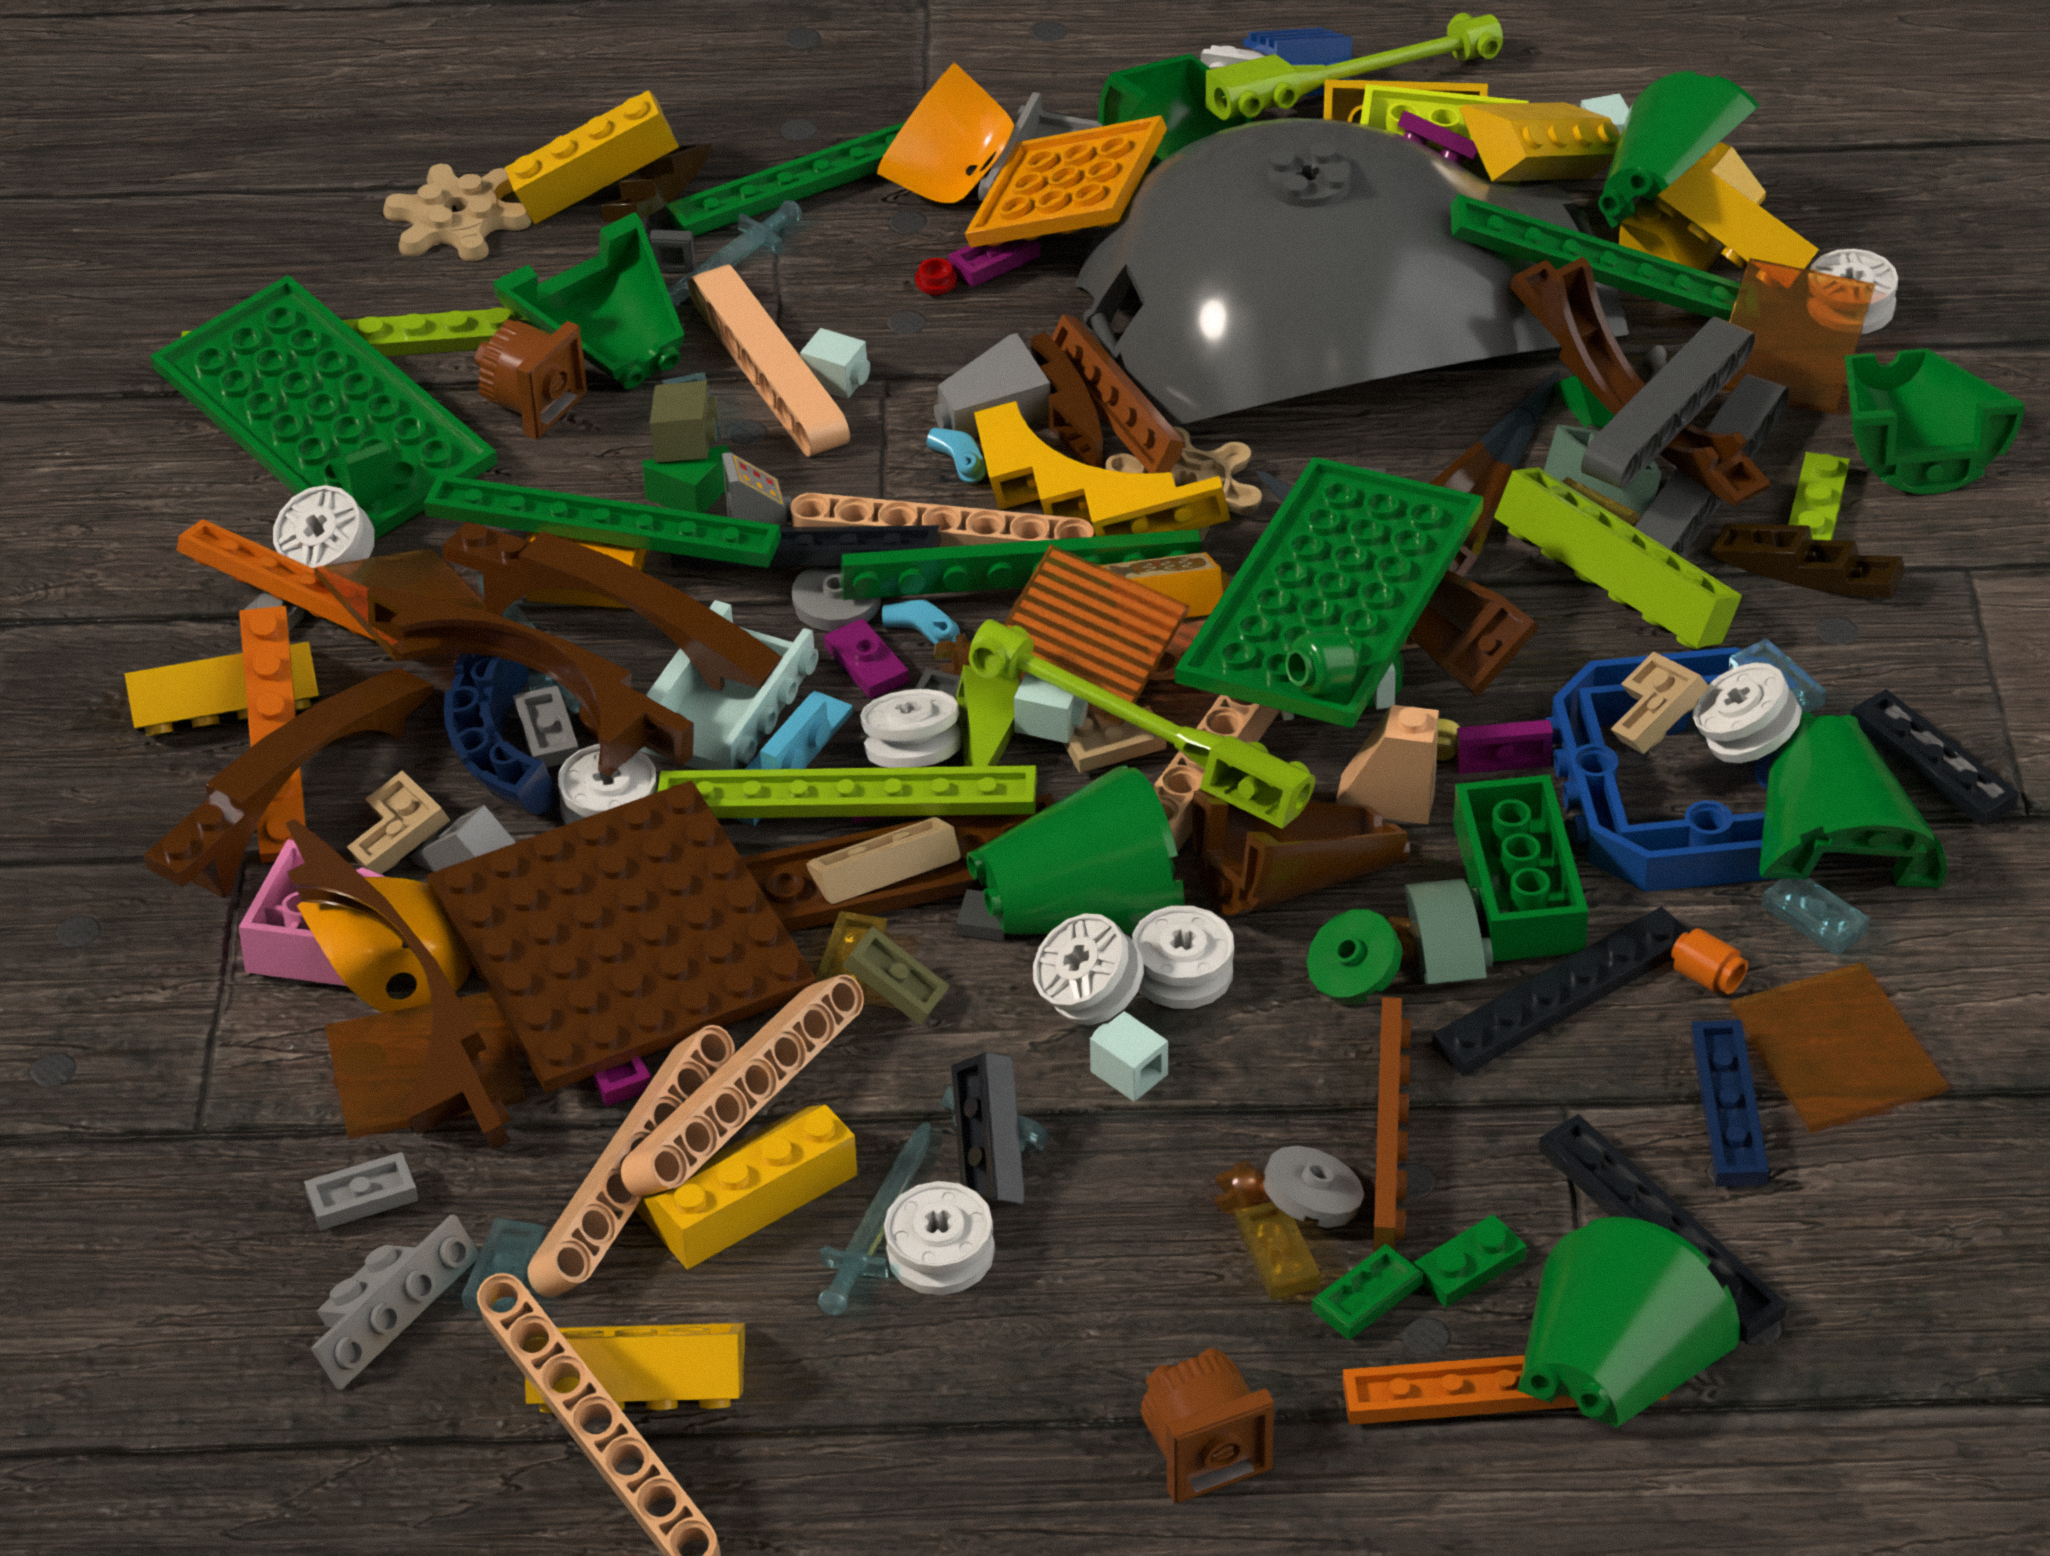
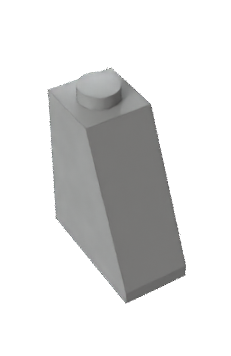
(993, 379)

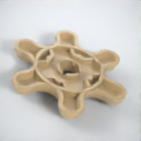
(466, 230)
(1201, 465)

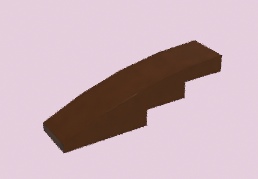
(1070, 405)

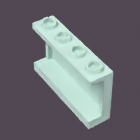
(738, 716)

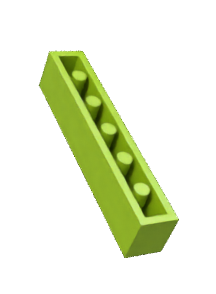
(1617, 558)

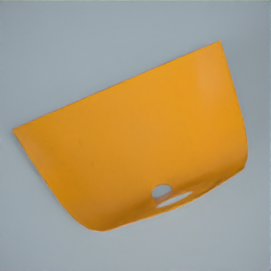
(945, 135)
(370, 954)

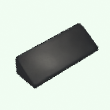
(988, 1129)

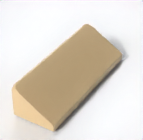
(885, 860)

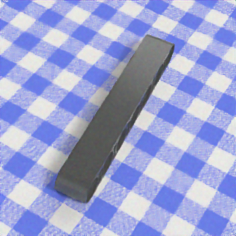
(1668, 403)
(1685, 505)

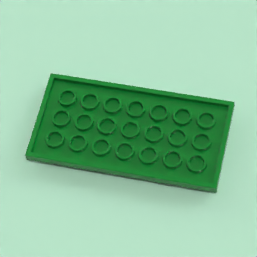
(308, 389)
(1341, 556)

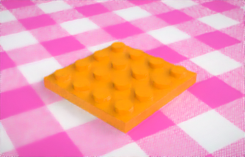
(1066, 182)

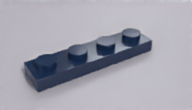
(1729, 1103)

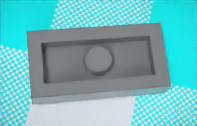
(546, 725)
(361, 1191)

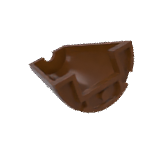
(1261, 865)

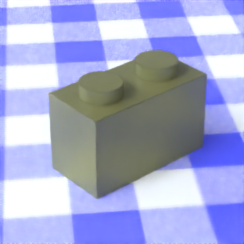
(683, 421)

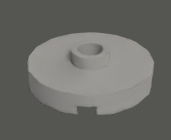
(820, 600)
(1313, 1185)

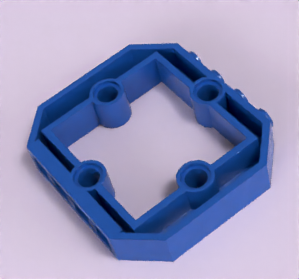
(1656, 856)

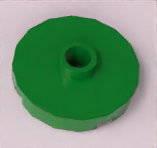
(1367, 969)

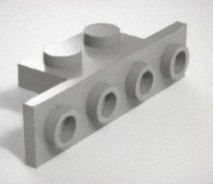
(388, 1297)

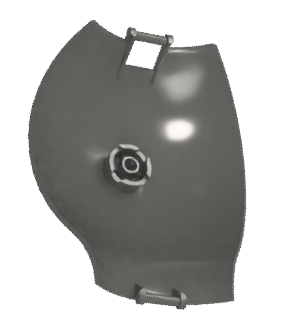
(1309, 266)

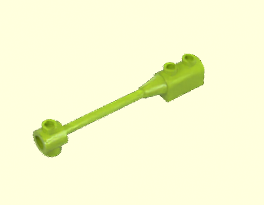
(1276, 83)
(1233, 769)

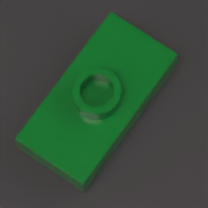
(1367, 1291)

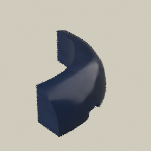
(476, 724)

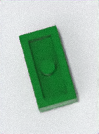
(1470, 1260)

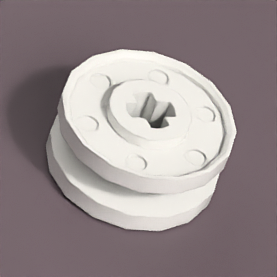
(1869, 268)
(323, 528)
(1747, 713)
(911, 728)
(588, 791)
(1184, 956)
(1088, 969)
(939, 1238)

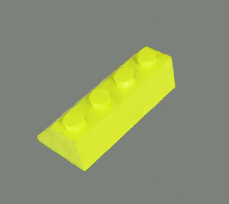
(1386, 104)

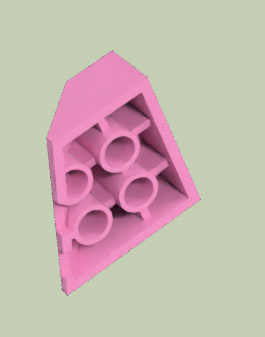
(275, 933)

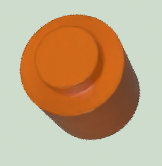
(1709, 961)

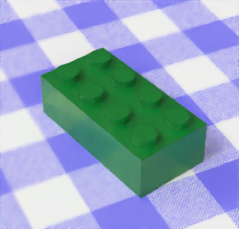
(1521, 867)

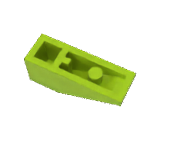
(985, 716)

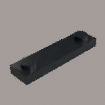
(1935, 758)

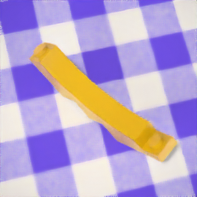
(1115, 501)

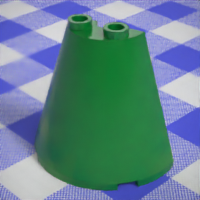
(1165, 89)
(1667, 134)
(615, 300)
(1927, 420)
(1840, 797)
(1087, 854)
(1624, 1319)

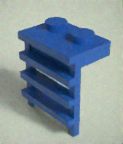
(1303, 47)

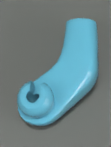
(962, 449)
(921, 617)

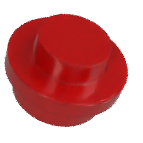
(935, 276)

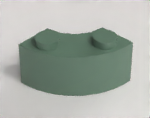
(1566, 459)
(1447, 931)

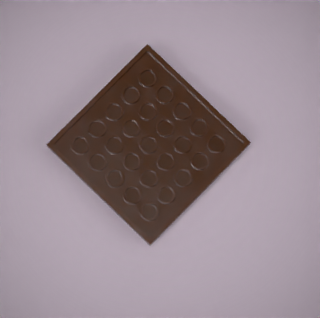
(620, 935)

